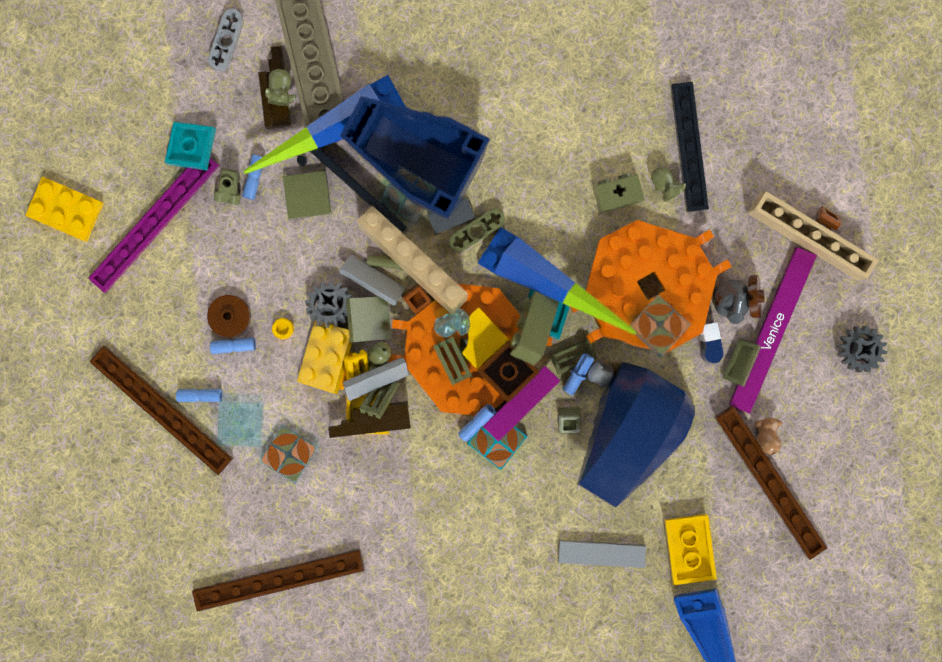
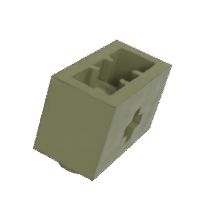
(609, 201)

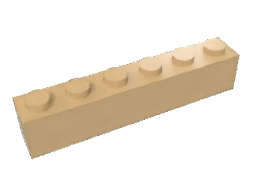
(812, 236)
(412, 260)

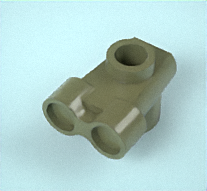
(228, 192)

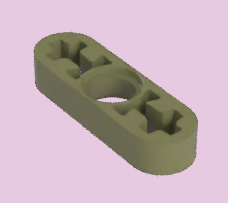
(487, 216)

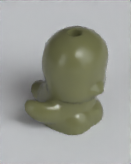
(278, 88)
(665, 183)
(378, 355)

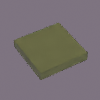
(307, 195)
(368, 319)

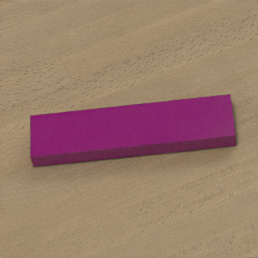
(522, 403)

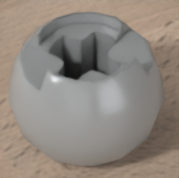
(601, 373)

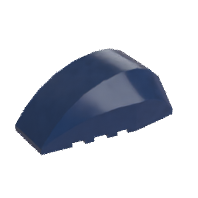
(421, 142)
(634, 432)

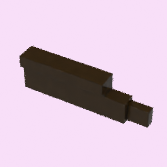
(274, 115)
(394, 418)

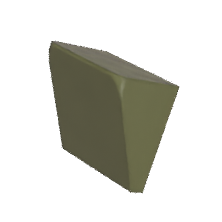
(569, 419)

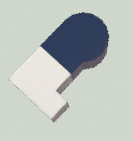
(711, 343)

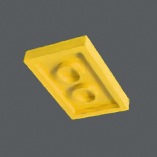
(64, 209)
(324, 358)
(690, 549)

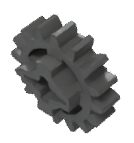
(325, 312)
(871, 352)

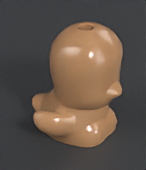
(767, 436)

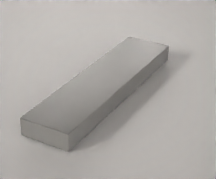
(602, 553)

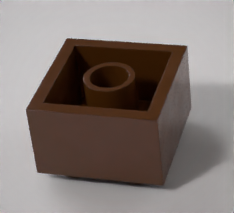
(507, 373)

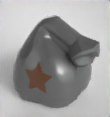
(732, 300)

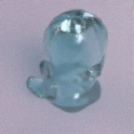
(450, 323)

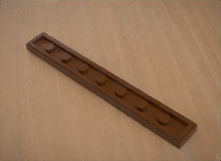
(161, 410)
(770, 482)
(278, 580)

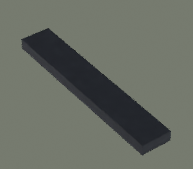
(689, 146)
(358, 189)

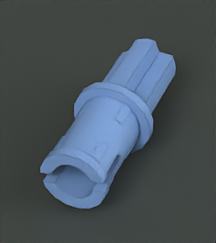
(578, 374)

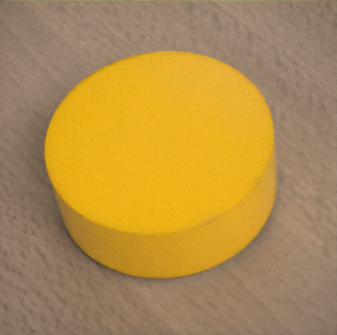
(283, 328)

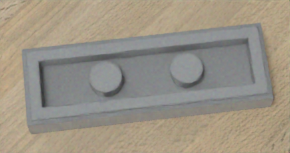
(372, 280)
(375, 378)

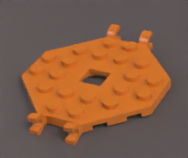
(646, 250)
(425, 366)

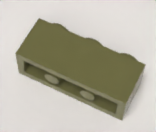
(533, 328)

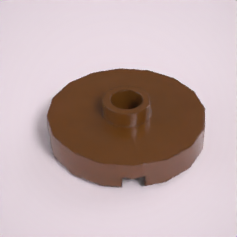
(756, 296)
(239, 319)

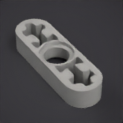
(237, 27)

